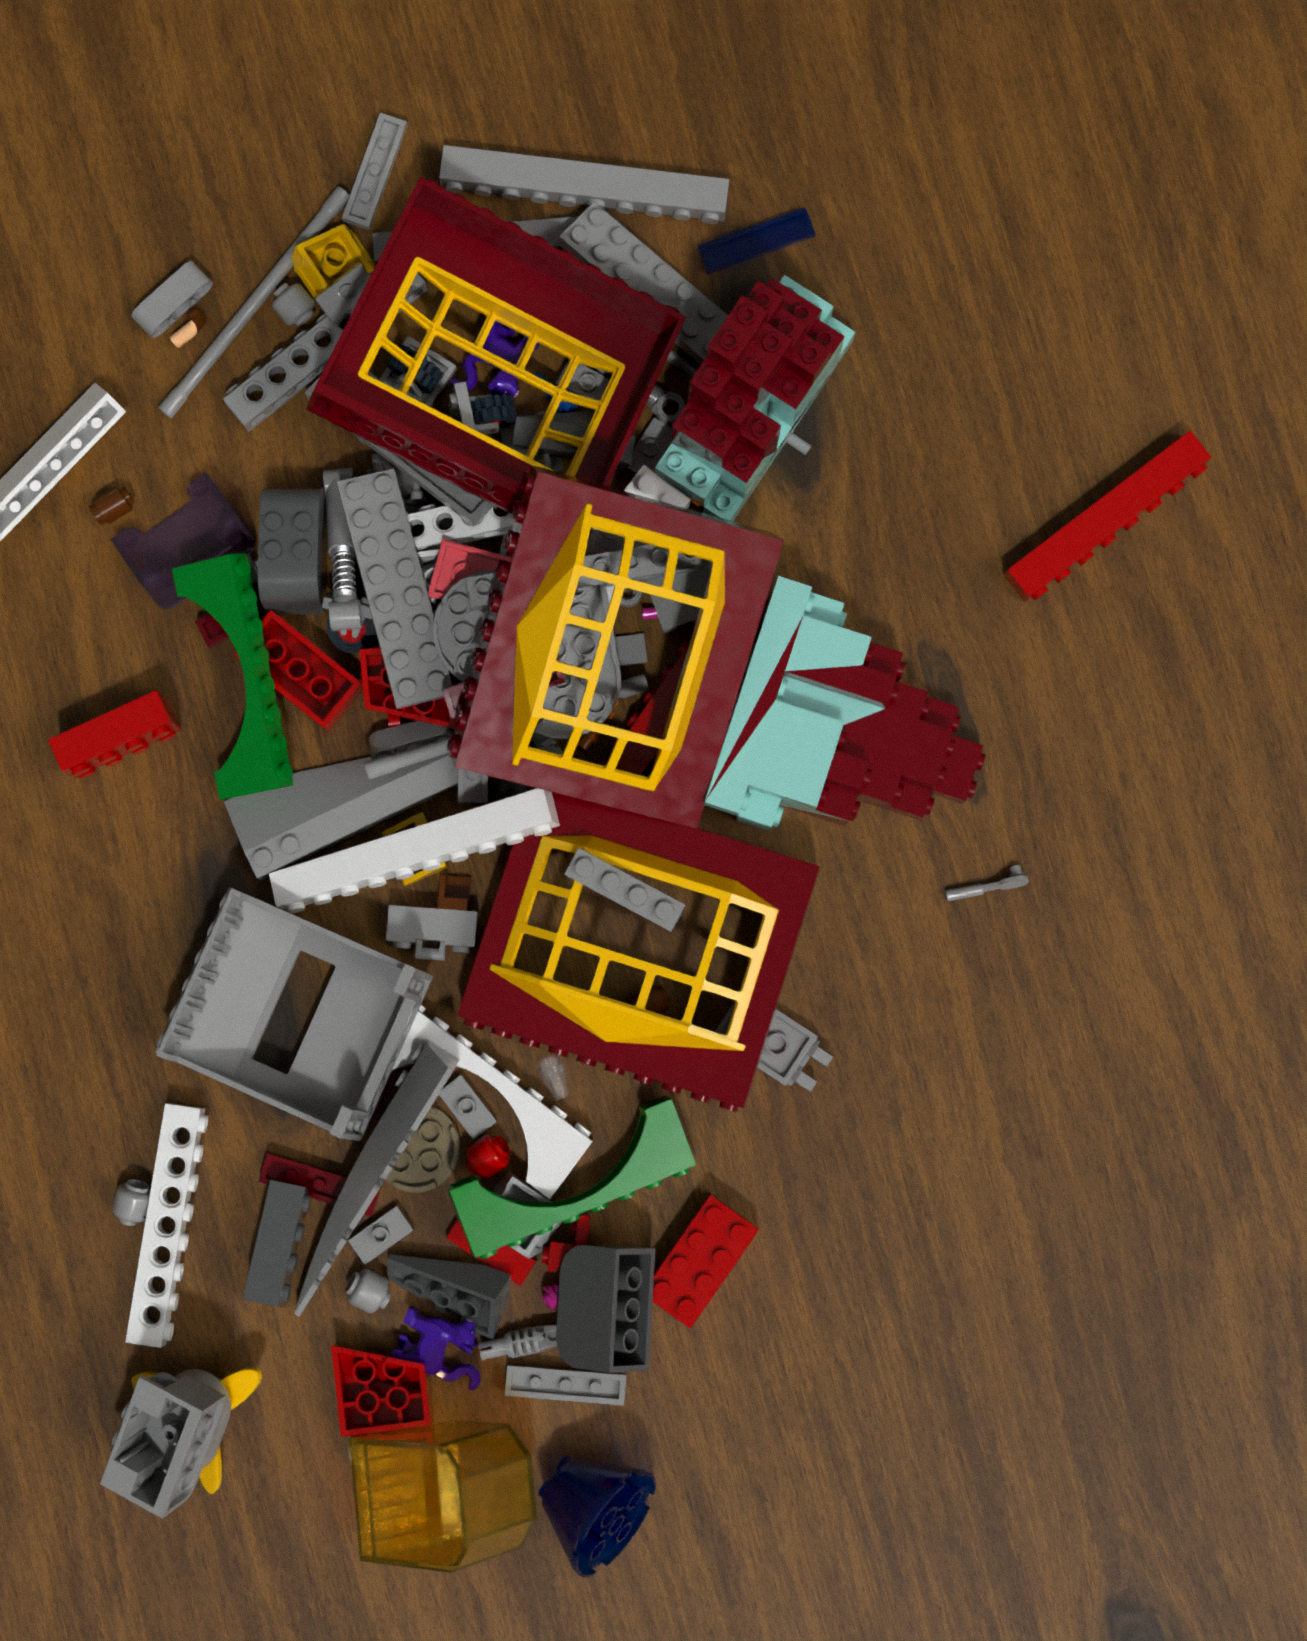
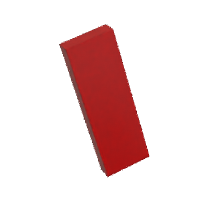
(505, 1259)

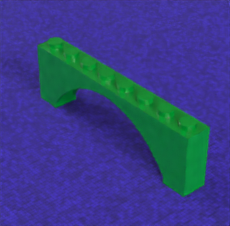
(227, 594)
(653, 1154)

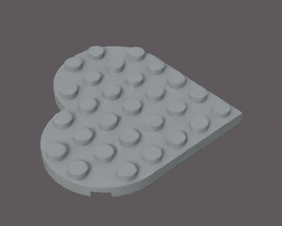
(458, 634)

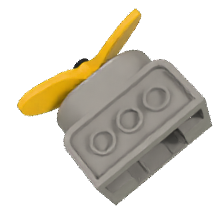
(174, 1436)

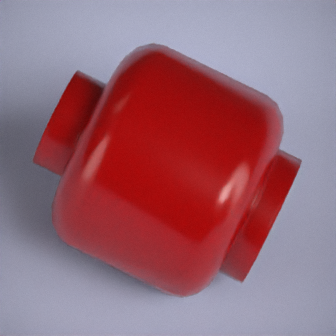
(487, 1156)

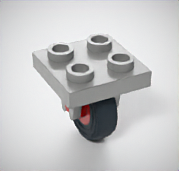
(354, 639)

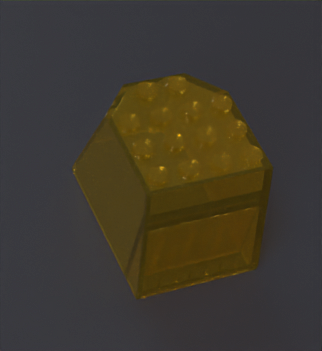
(442, 1494)

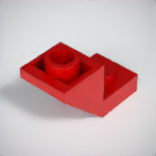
(555, 1253)

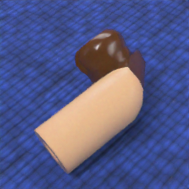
(189, 330)

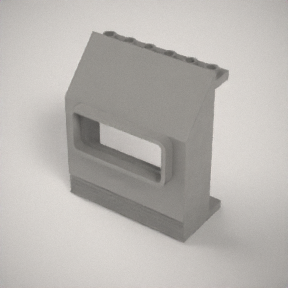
(348, 1040)

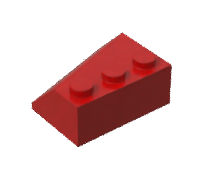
(380, 698)
(379, 1392)

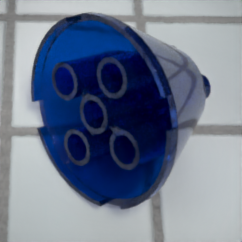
(595, 1509)

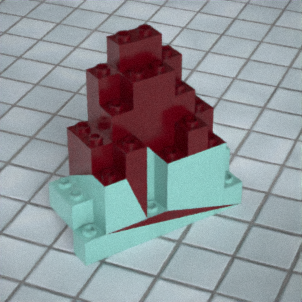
(752, 393)
(834, 725)

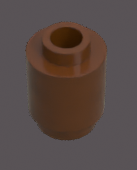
(111, 505)
(656, 1000)

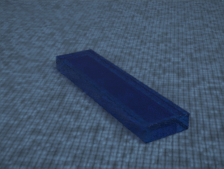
(756, 241)

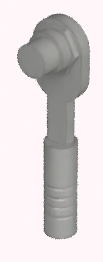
(1015, 880)

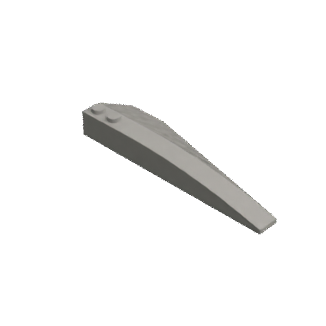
(328, 808)
(388, 1140)

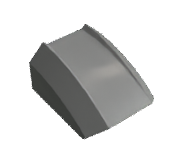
(514, 1188)

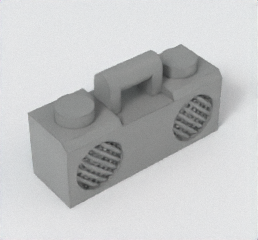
(421, 924)

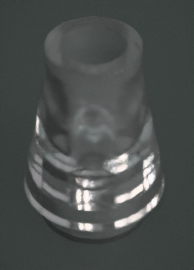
(553, 1074)

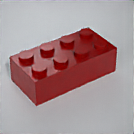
(307, 674)
(115, 735)
(701, 1260)

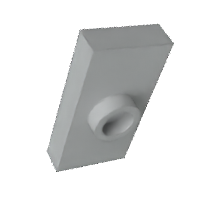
(343, 292)
(586, 382)
(651, 446)
(467, 1107)
(381, 1235)

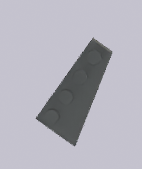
(277, 1244)

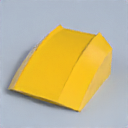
(328, 257)

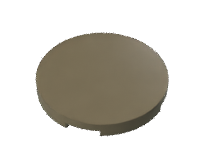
(428, 1155)

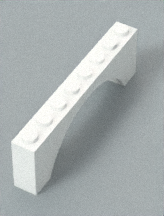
(551, 1141)

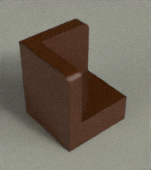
(454, 892)

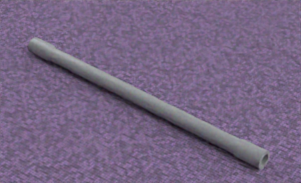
(179, 394)
(390, 763)

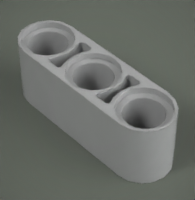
(172, 299)
(405, 737)

